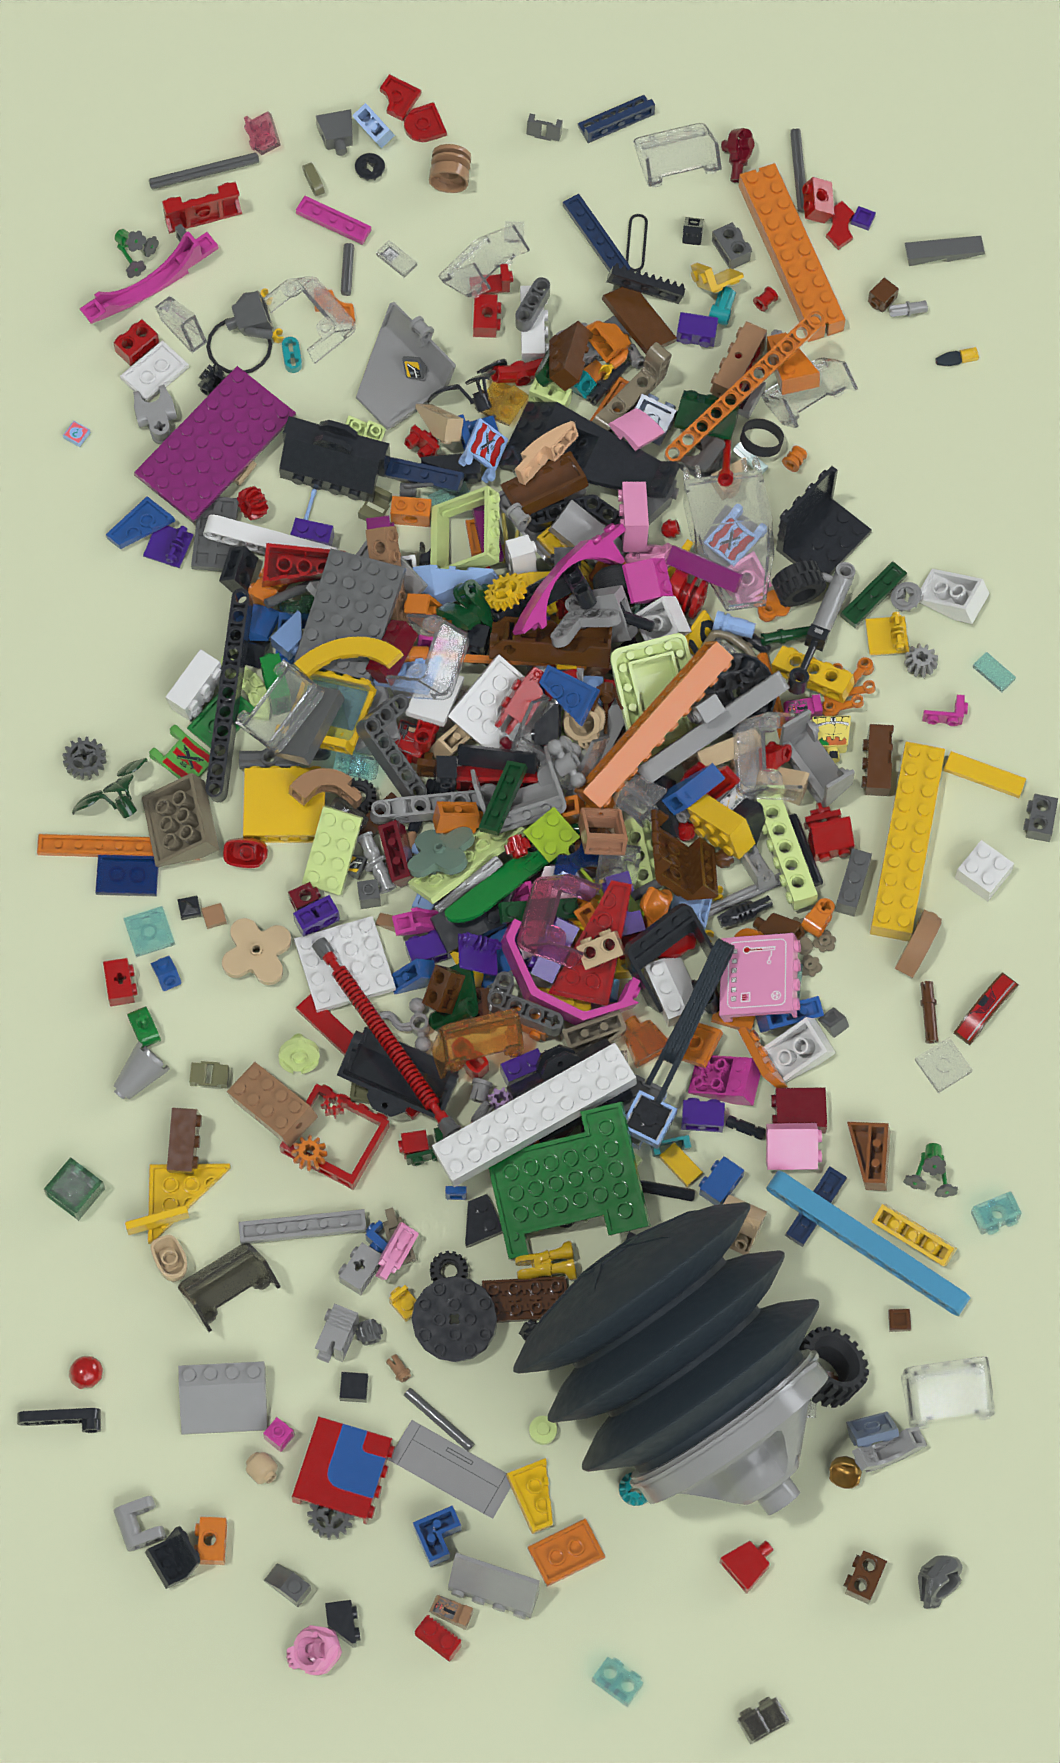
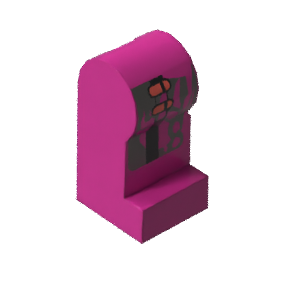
(803, 705)

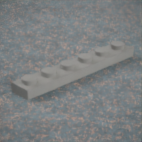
(302, 1226)

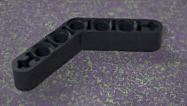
(544, 520)

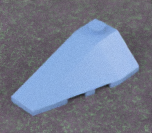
(442, 581)

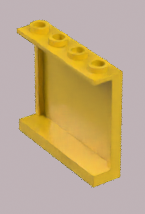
(272, 812)

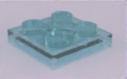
(149, 931)

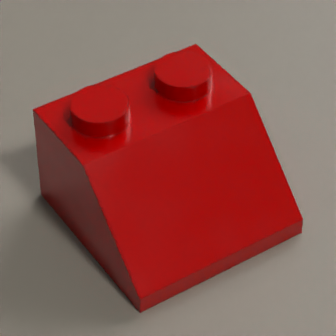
(831, 839)

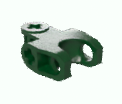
(474, 600)

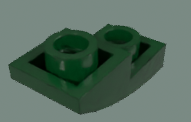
(459, 615)

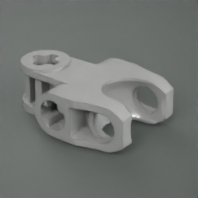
(155, 414)

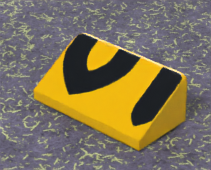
(700, 631)

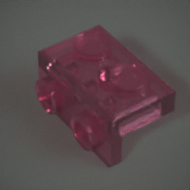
(262, 133)

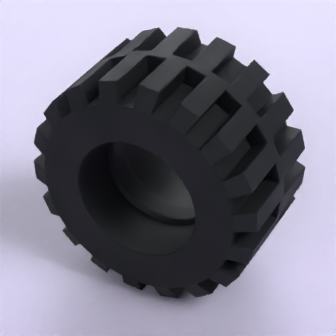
(798, 583)

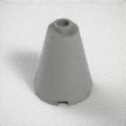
(139, 1071)

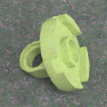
(299, 1054)

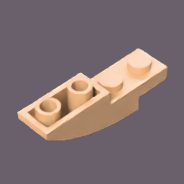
(548, 446)

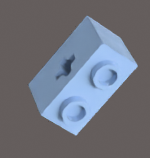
(373, 125)

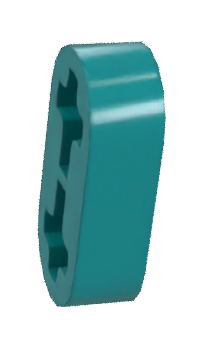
(287, 355)

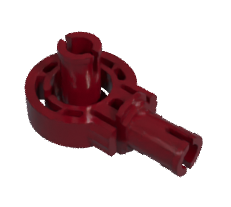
(739, 150)

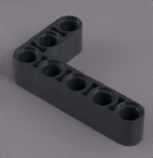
(568, 582)

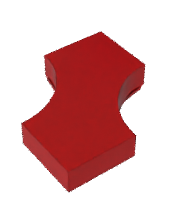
(839, 233)

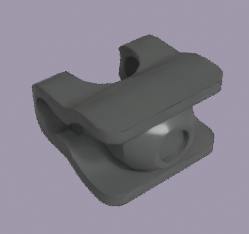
(709, 459)

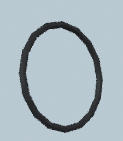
(225, 369)

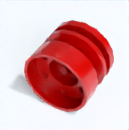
(689, 594)

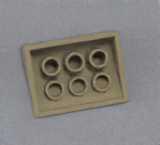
(180, 821)

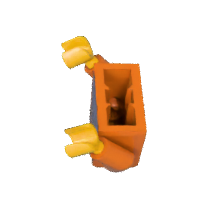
(610, 344)

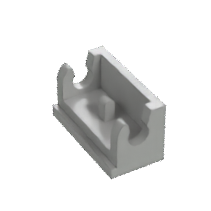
(758, 869)

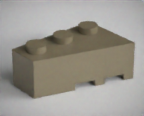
(590, 1032)

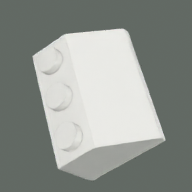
(670, 986)

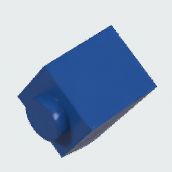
(413, 975)

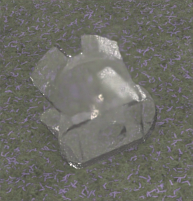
(639, 798)

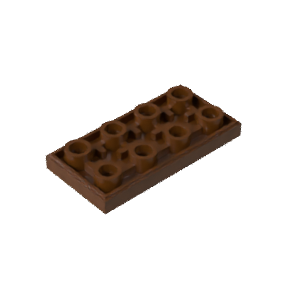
(638, 318)
(524, 1298)

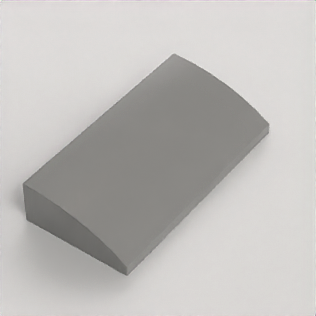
(577, 525)

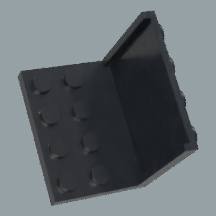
(820, 527)

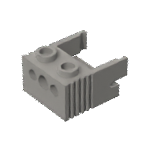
(337, 1333)

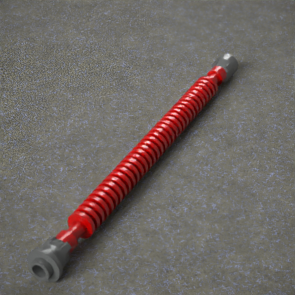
(385, 1037)

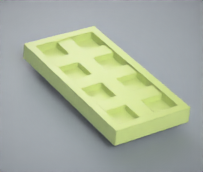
(332, 850)

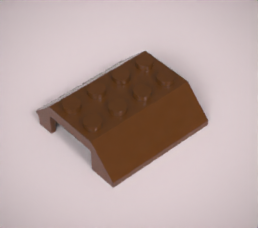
(681, 868)

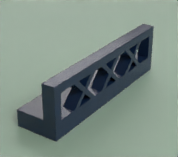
(618, 121)

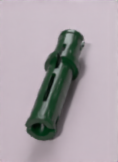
(782, 636)

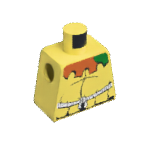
(833, 734)

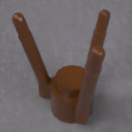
(606, 695)

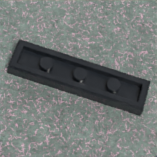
(494, 757)

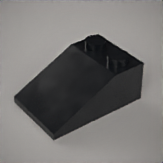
(484, 925)

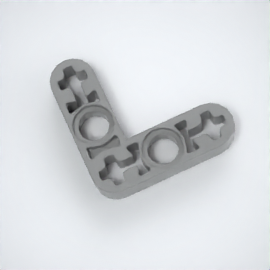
(583, 618)

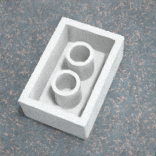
(195, 686)

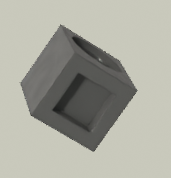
(369, 894)

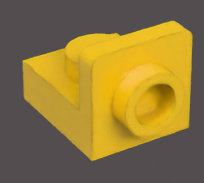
(402, 1302)

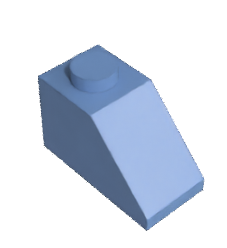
(288, 636)

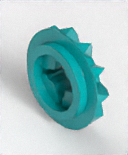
(631, 1498)

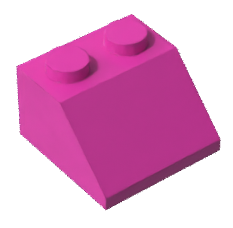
(647, 580)

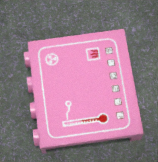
(761, 977)

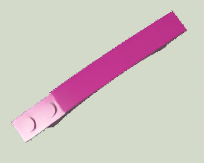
(186, 255)
(597, 548)
(419, 920)

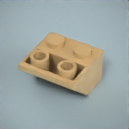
(749, 1229)

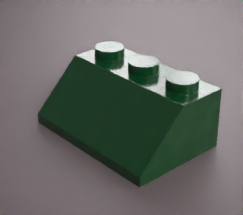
(694, 405)

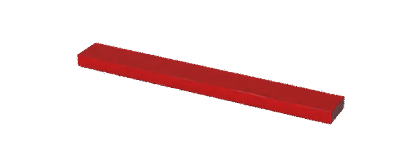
(332, 1030)

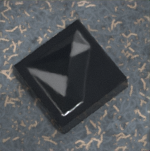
(189, 907)

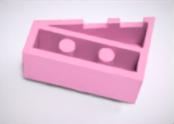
(634, 516)

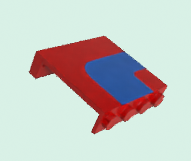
(343, 1469)

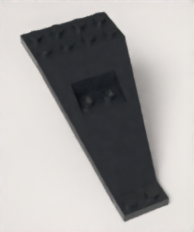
(597, 451)

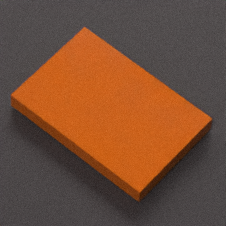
(566, 1552)

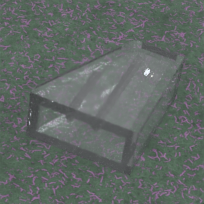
(181, 323)

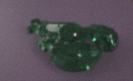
(292, 606)

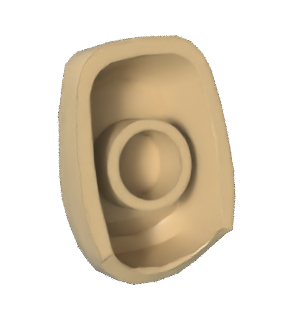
(169, 1258)

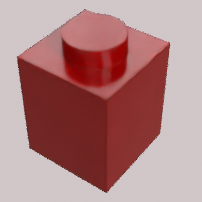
(413, 1142)

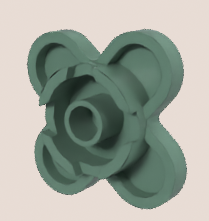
(441, 852)

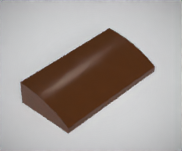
(550, 484)

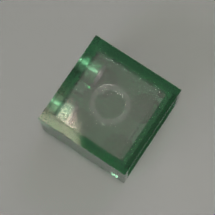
(74, 1188)

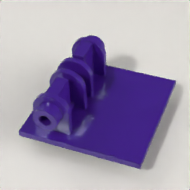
(169, 545)
(478, 953)

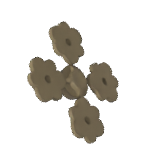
(807, 947)

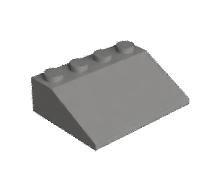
(223, 1397)
(493, 1586)

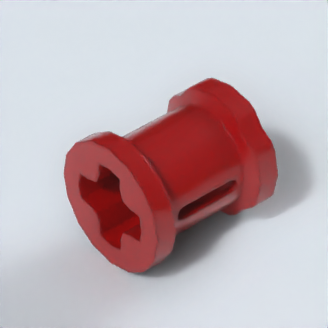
(765, 299)

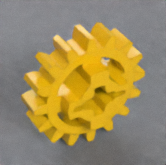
(505, 591)

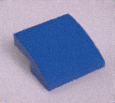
(262, 622)

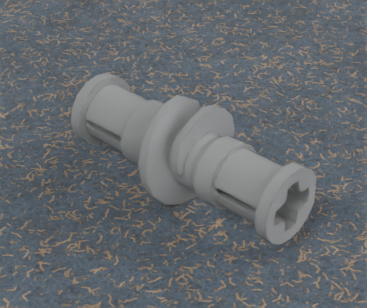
(376, 863)

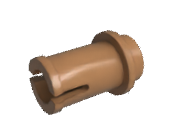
(401, 1372)

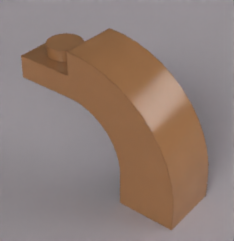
(325, 780)
(919, 943)

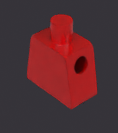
(747, 1563)

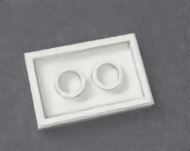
(154, 369)
(434, 710)

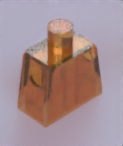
(643, 1041)

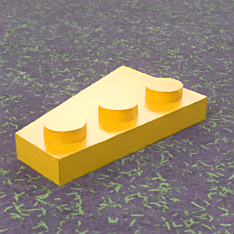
(532, 1494)

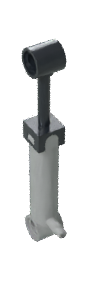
(823, 623)

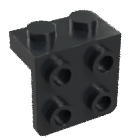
(174, 1558)

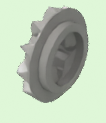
(899, 593)

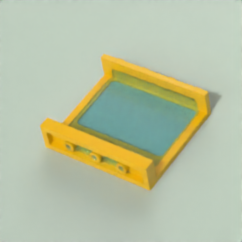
(358, 699)

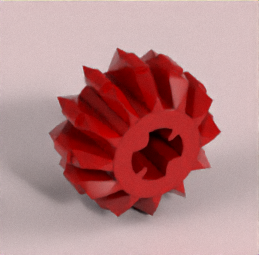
(252, 503)

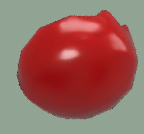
(85, 1372)

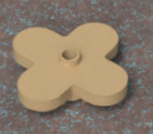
(263, 963)

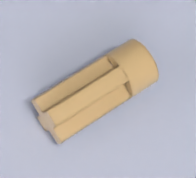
(241, 478)

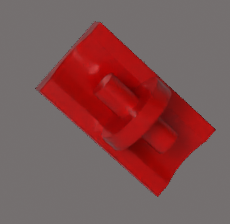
(424, 440)
(820, 815)

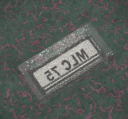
(396, 258)

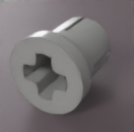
(480, 1090)

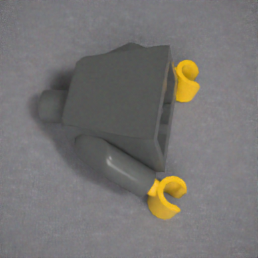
(253, 317)

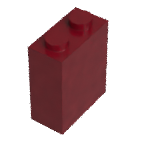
(800, 1106)

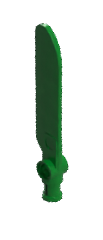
(496, 887)

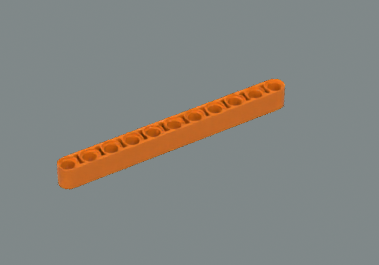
(748, 378)

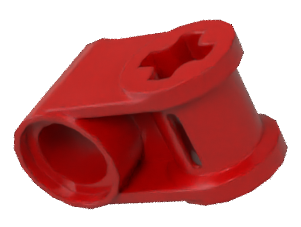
(426, 731)
(777, 754)

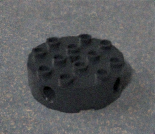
(741, 676)
(455, 1297)

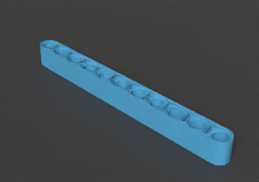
(868, 1243)

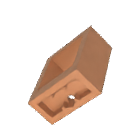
(602, 842)

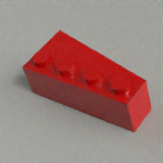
(292, 564)

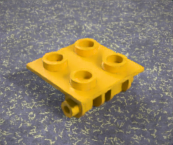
(887, 635)

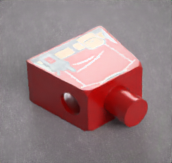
(406, 742)

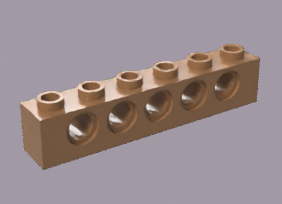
(384, 547)

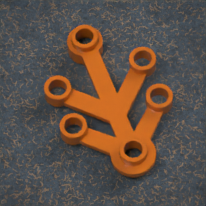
(861, 670)

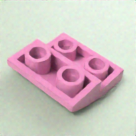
(636, 428)

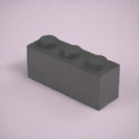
(853, 882)

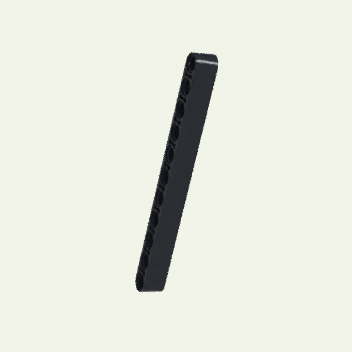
(229, 704)

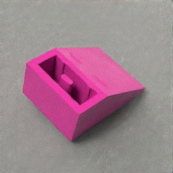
(727, 1080)

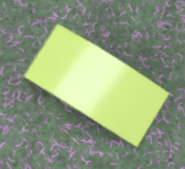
(368, 429)

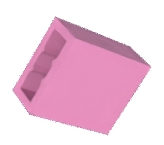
(793, 1146)

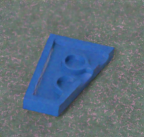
(139, 523)
(571, 693)

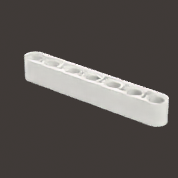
(253, 537)

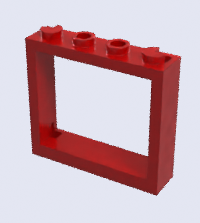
(331, 1171)

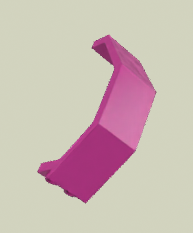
(533, 994)

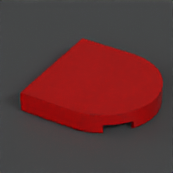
(424, 124)

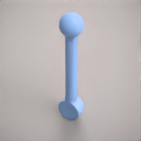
(313, 494)

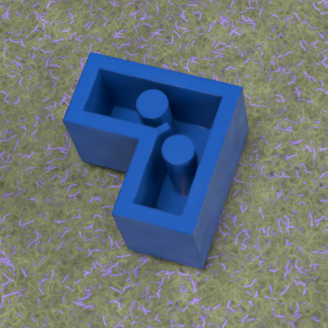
(431, 1532)

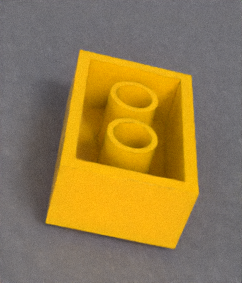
(721, 826)

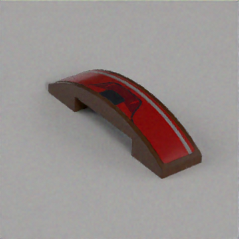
(985, 1008)

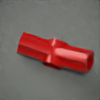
(517, 372)

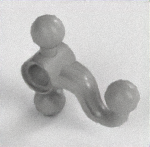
(567, 759)
(417, 1007)

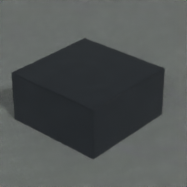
(354, 1387)

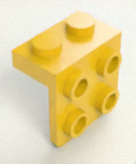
(707, 280)

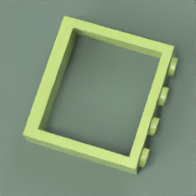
(440, 528)

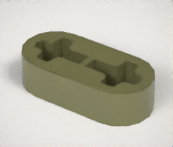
(313, 179)

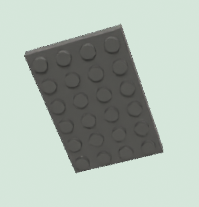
(351, 601)

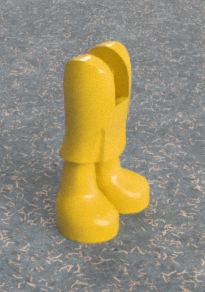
(543, 1265)

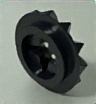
(374, 161)

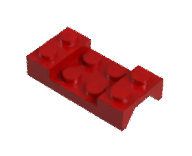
(203, 209)

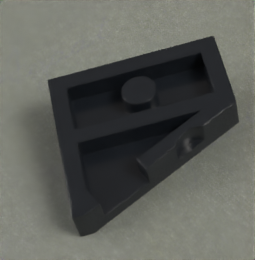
(481, 1221)

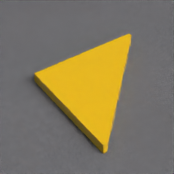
(179, 1189)

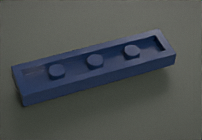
(422, 473)
(827, 1189)

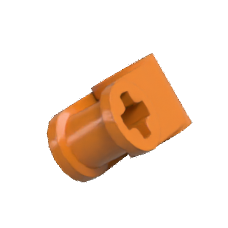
(819, 917)

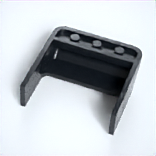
(659, 938)

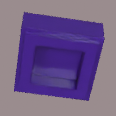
(863, 218)

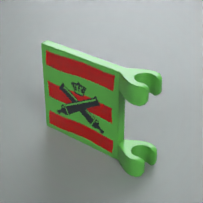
(183, 757)

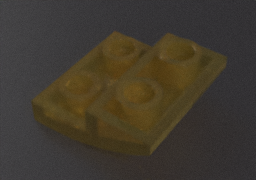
(505, 402)

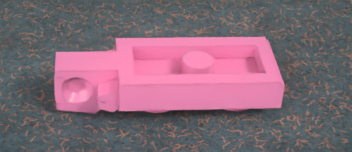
(396, 1250)

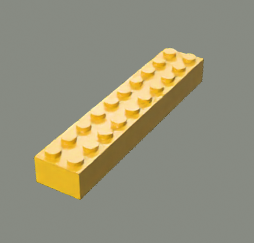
(907, 841)

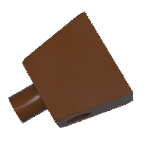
(778, 925)

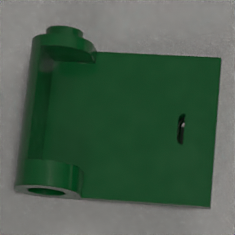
(466, 1004)

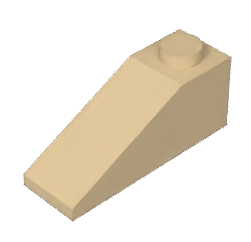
(441, 423)

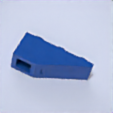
(692, 788)

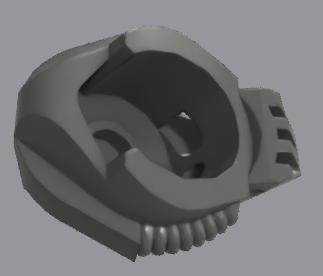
(939, 1579)

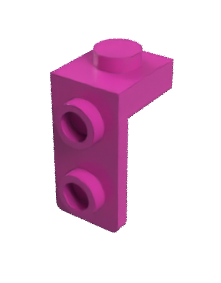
(950, 718)

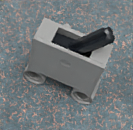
(615, 598)

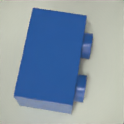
(721, 1181)

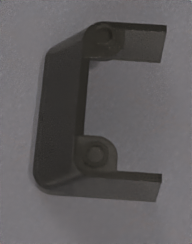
(225, 1280)

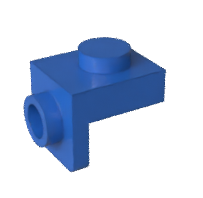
(166, 973)
(374, 1239)

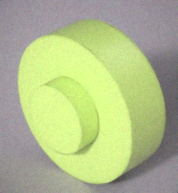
(542, 1430)

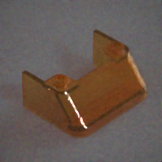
(476, 1039)

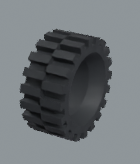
(844, 1359)

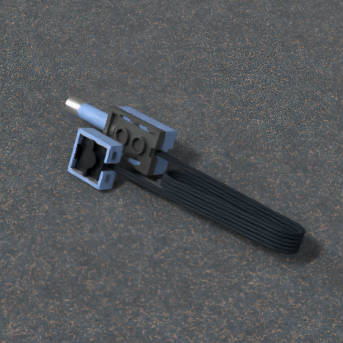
(647, 1112)

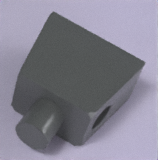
(336, 130)

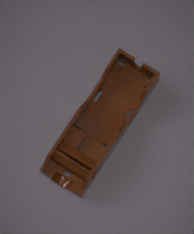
(588, 648)

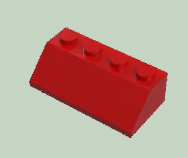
(486, 776)

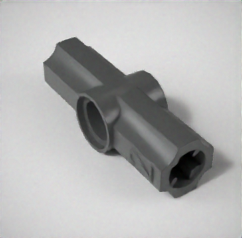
(258, 758)

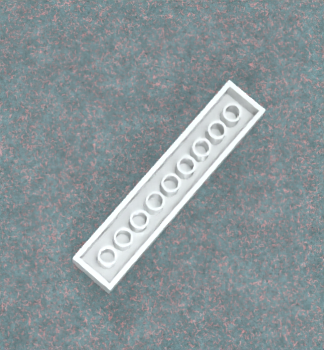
(534, 1114)

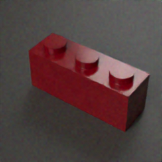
(401, 636)
(396, 851)

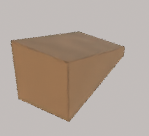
(385, 921)

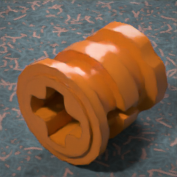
(794, 458)

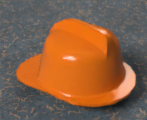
(655, 904)

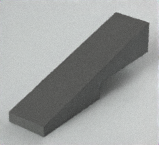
(949, 249)

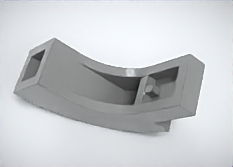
(889, 1452)

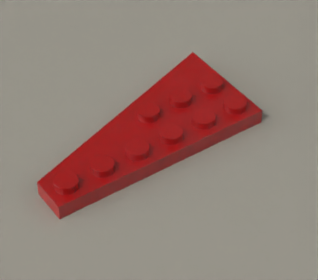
(597, 982)

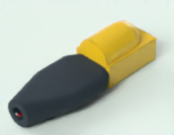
(956, 357)

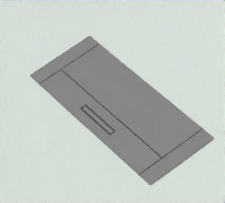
(451, 1469)

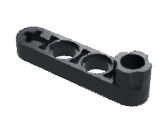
(88, 1417)

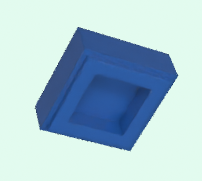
(456, 1193)

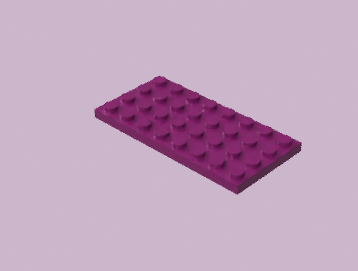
(214, 444)

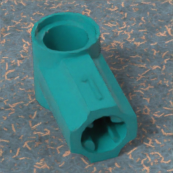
(723, 305)

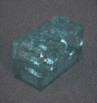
(614, 1685)

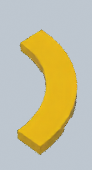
(348, 648)

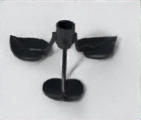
(481, 398)

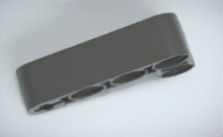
(527, 1007)

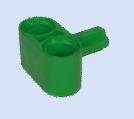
(144, 1027)

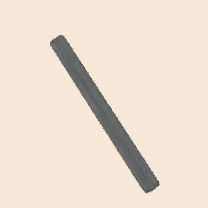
(204, 170)

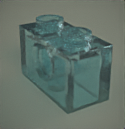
(357, 765)
(1005, 1205)

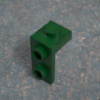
(418, 1158)

